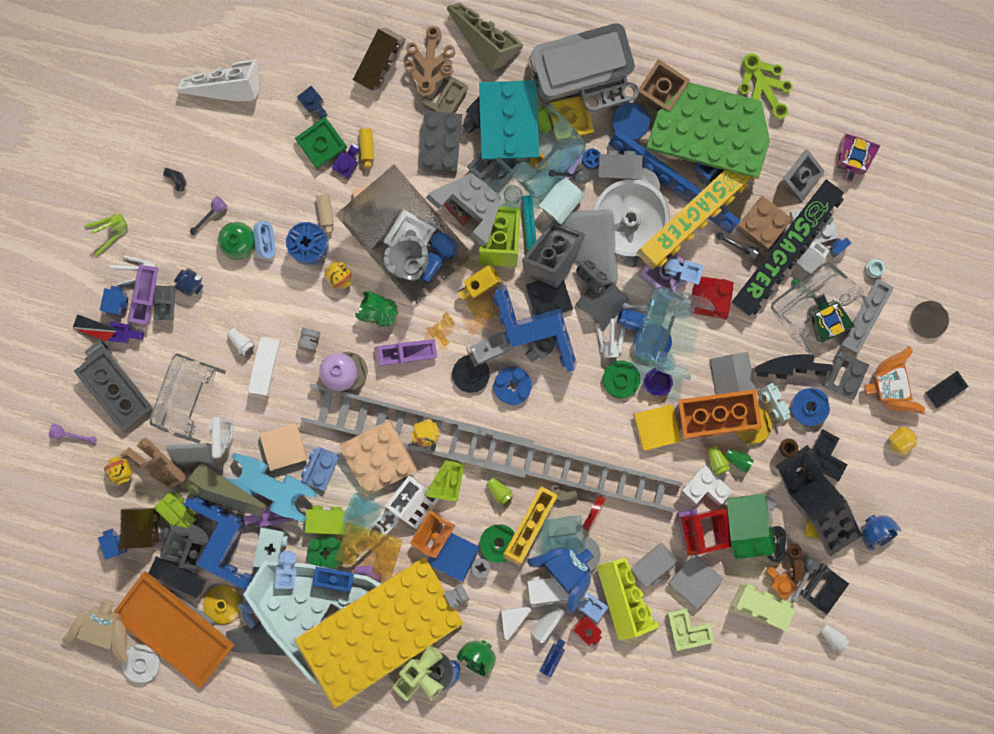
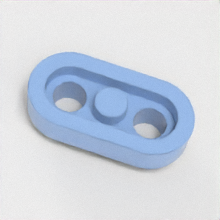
(264, 241)

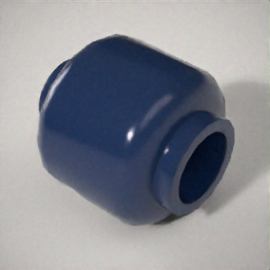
(188, 282)

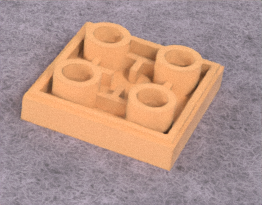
(283, 446)

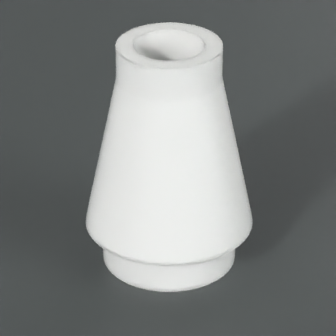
(241, 342)
(834, 638)

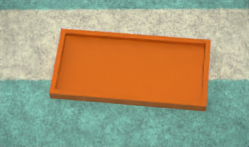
(173, 630)

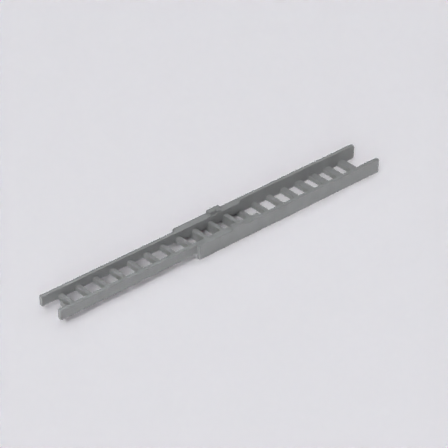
(494, 435)

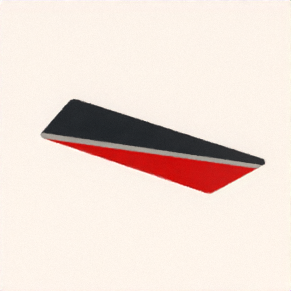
(93, 328)

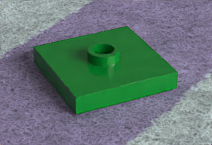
(321, 143)

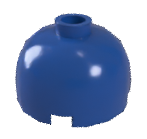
(879, 531)

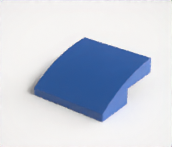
(455, 557)

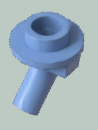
(246, 610)

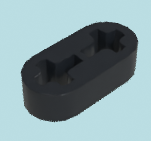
(781, 544)

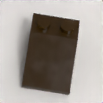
(139, 527)

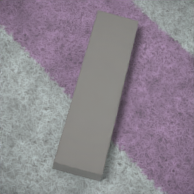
(866, 318)

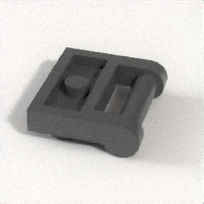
(851, 378)

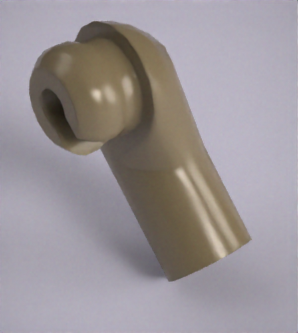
(563, 496)

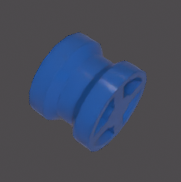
(593, 156)

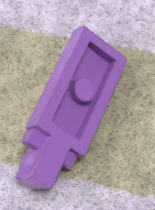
(267, 518)

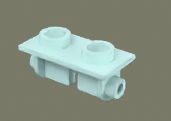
(777, 411)

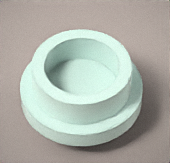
(875, 268)

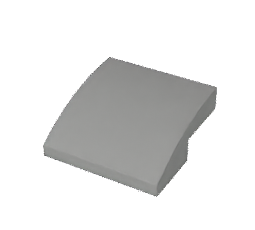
(695, 581)

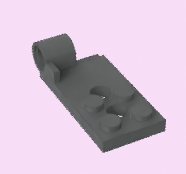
(101, 372)

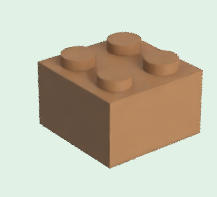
(661, 86)
(763, 223)

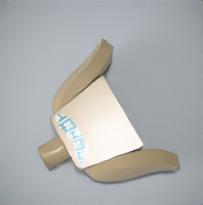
(101, 628)

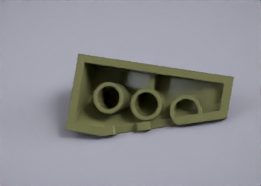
(488, 43)

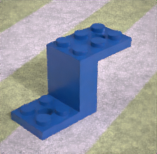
(535, 327)
(221, 542)

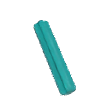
(529, 221)

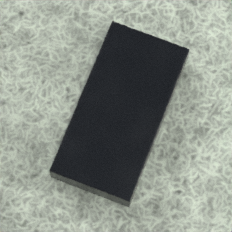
(946, 389)

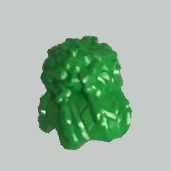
(377, 310)

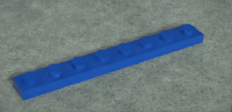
(670, 178)

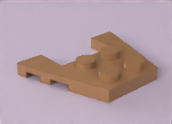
(157, 463)

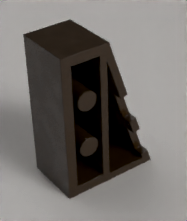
(379, 58)

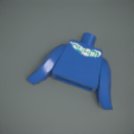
(568, 570)

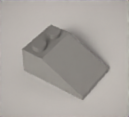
(191, 455)

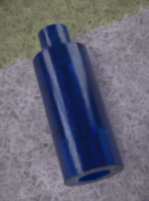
(553, 658)

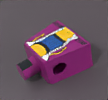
(855, 156)

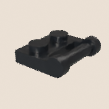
(828, 593)

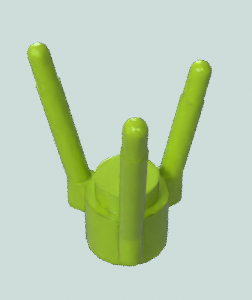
(116, 222)

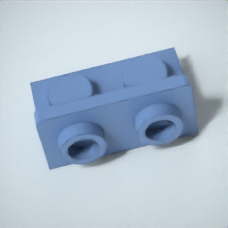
(320, 468)

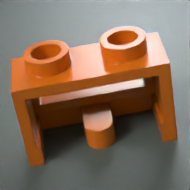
(426, 532)

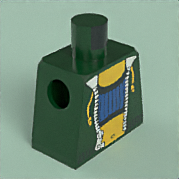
(829, 319)

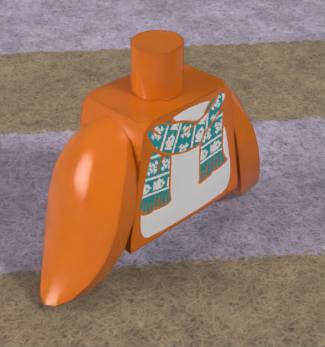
(892, 384)

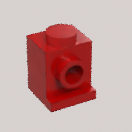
(584, 624)

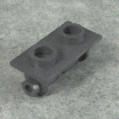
(587, 271)

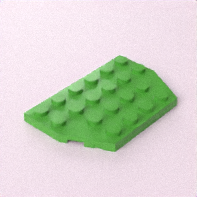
(713, 130)

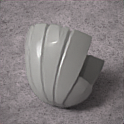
(407, 257)

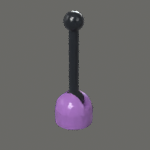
(217, 205)

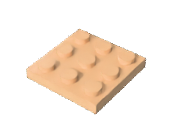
(378, 457)

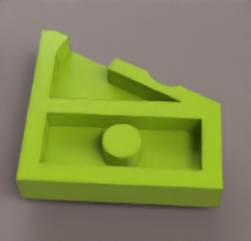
(447, 482)

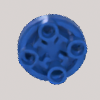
(631, 120)

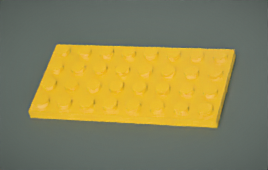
(378, 632)

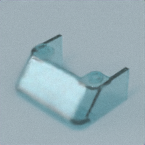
(561, 159)
(657, 324)

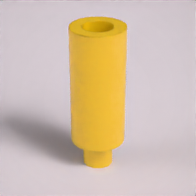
(366, 146)

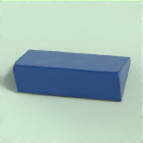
(333, 579)

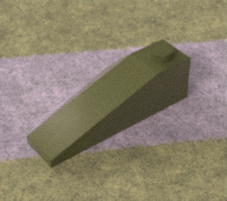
(217, 489)

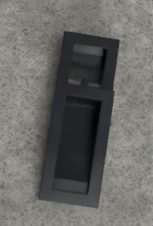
(177, 577)

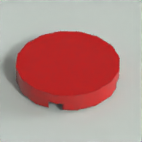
(594, 513)

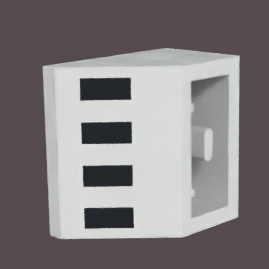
(411, 503)

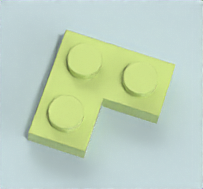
(684, 634)

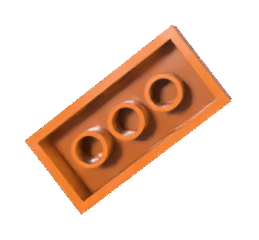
(719, 414)

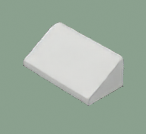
(547, 622)

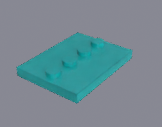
(509, 119)

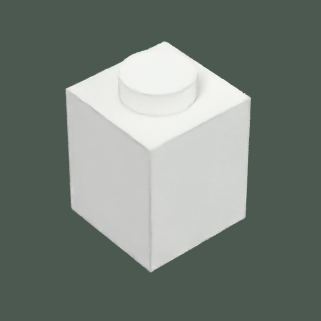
(812, 256)

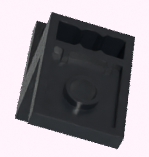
(818, 500)

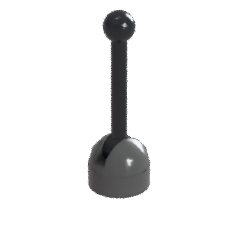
(580, 176)
(750, 252)

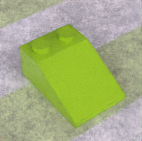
(503, 239)

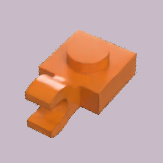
(782, 583)

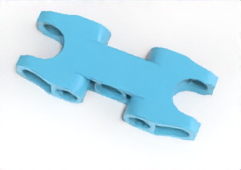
(282, 494)

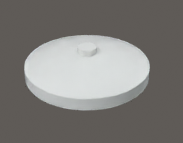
(638, 203)

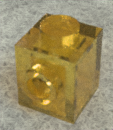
(482, 306)

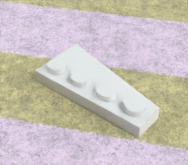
(221, 434)

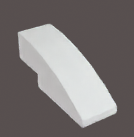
(264, 366)

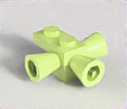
(417, 673)

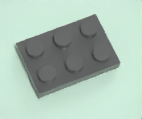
(440, 140)

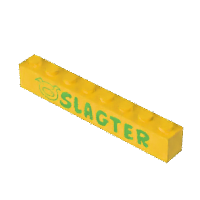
(691, 217)

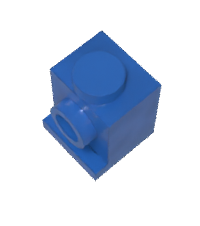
(110, 544)

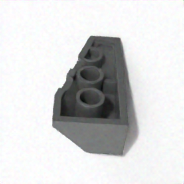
(254, 640)

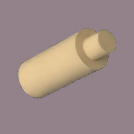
(325, 212)

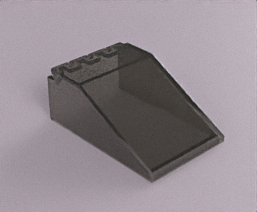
(375, 212)

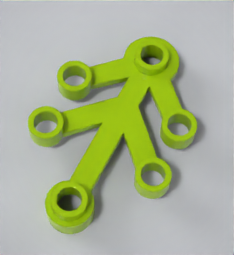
(764, 83)

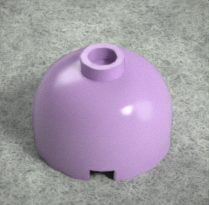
(338, 372)

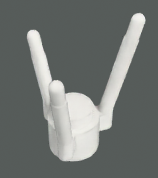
(133, 268)
(611, 348)

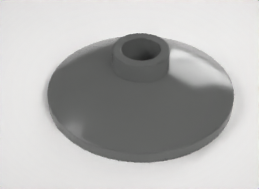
(447, 671)

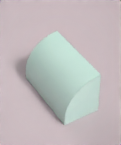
(561, 200)

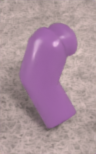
(367, 570)

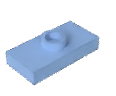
(592, 608)

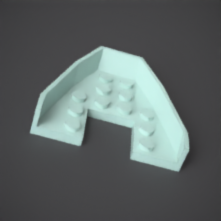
(293, 611)

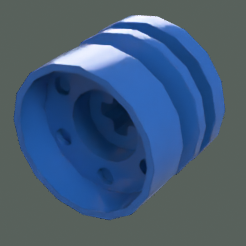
(317, 248)

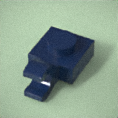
(311, 101)

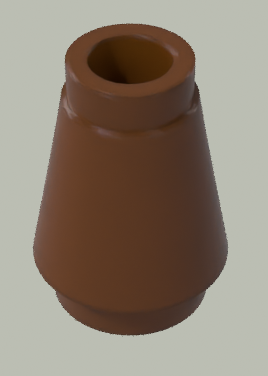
(793, 447)

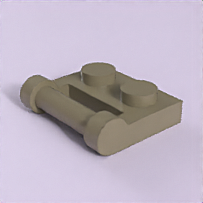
(449, 97)

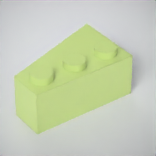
(763, 606)

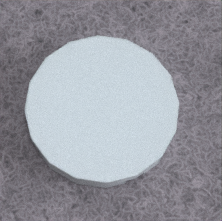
(142, 664)

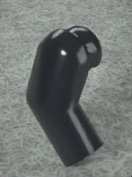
(178, 178)

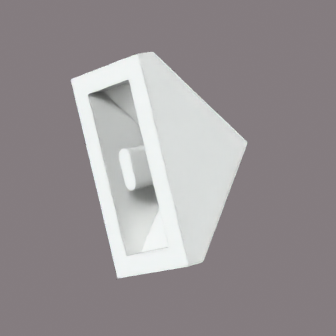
(513, 618)

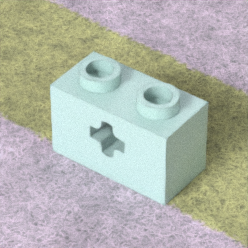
(267, 538)

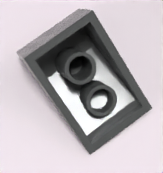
(553, 254)

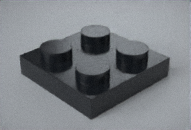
(548, 298)

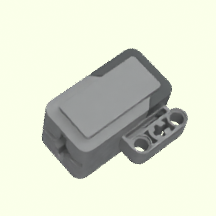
(584, 67)

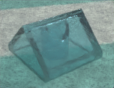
(359, 506)
(564, 533)

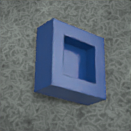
(838, 246)

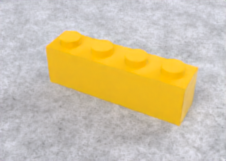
(530, 526)

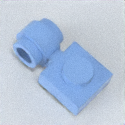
(690, 271)
(285, 575)

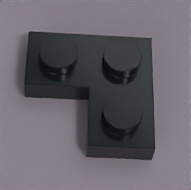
(822, 450)

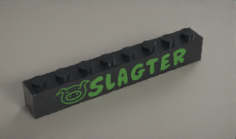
(787, 248)

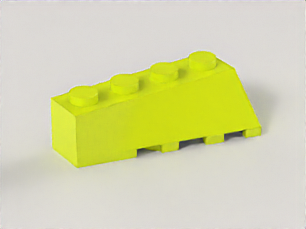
(625, 600)

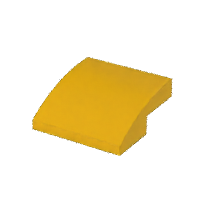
(657, 427)

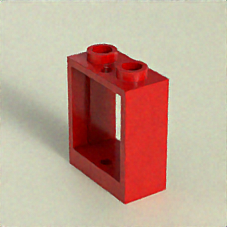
(692, 524)

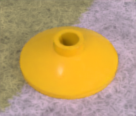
(229, 597)

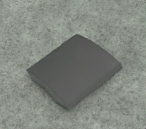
(490, 172)

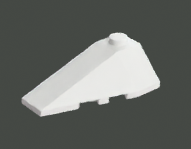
(231, 84)

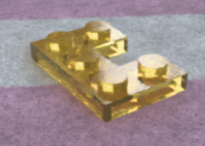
(384, 545)

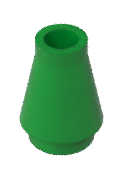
(739, 460)

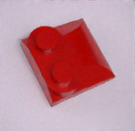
(718, 292)

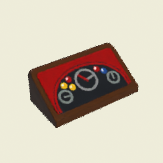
(457, 211)

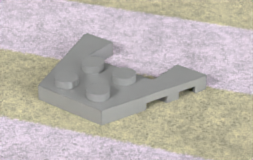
(474, 198)

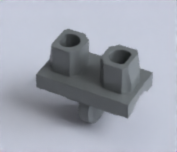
(164, 303)
(540, 348)

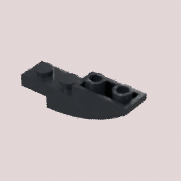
(785, 365)

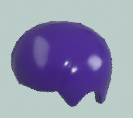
(657, 382)

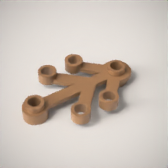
(429, 64)

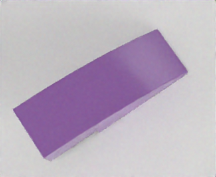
(142, 294)
(405, 352)

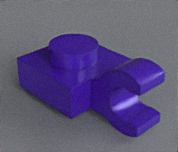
(345, 163)
(124, 333)

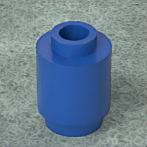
(443, 245)
(630, 319)

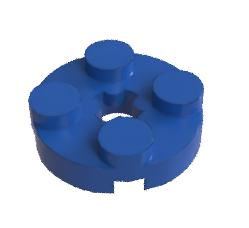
(522, 390)
(821, 406)

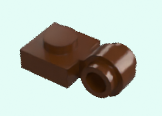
(795, 570)

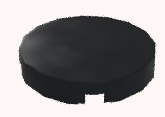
(468, 377)

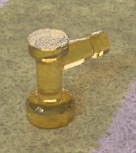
(436, 329)

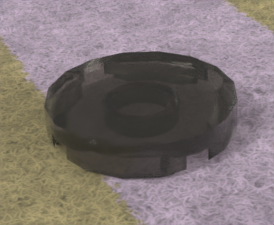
(929, 319)

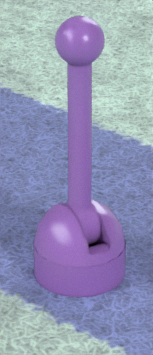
(57, 432)

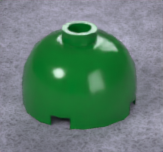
(236, 240)
(478, 656)

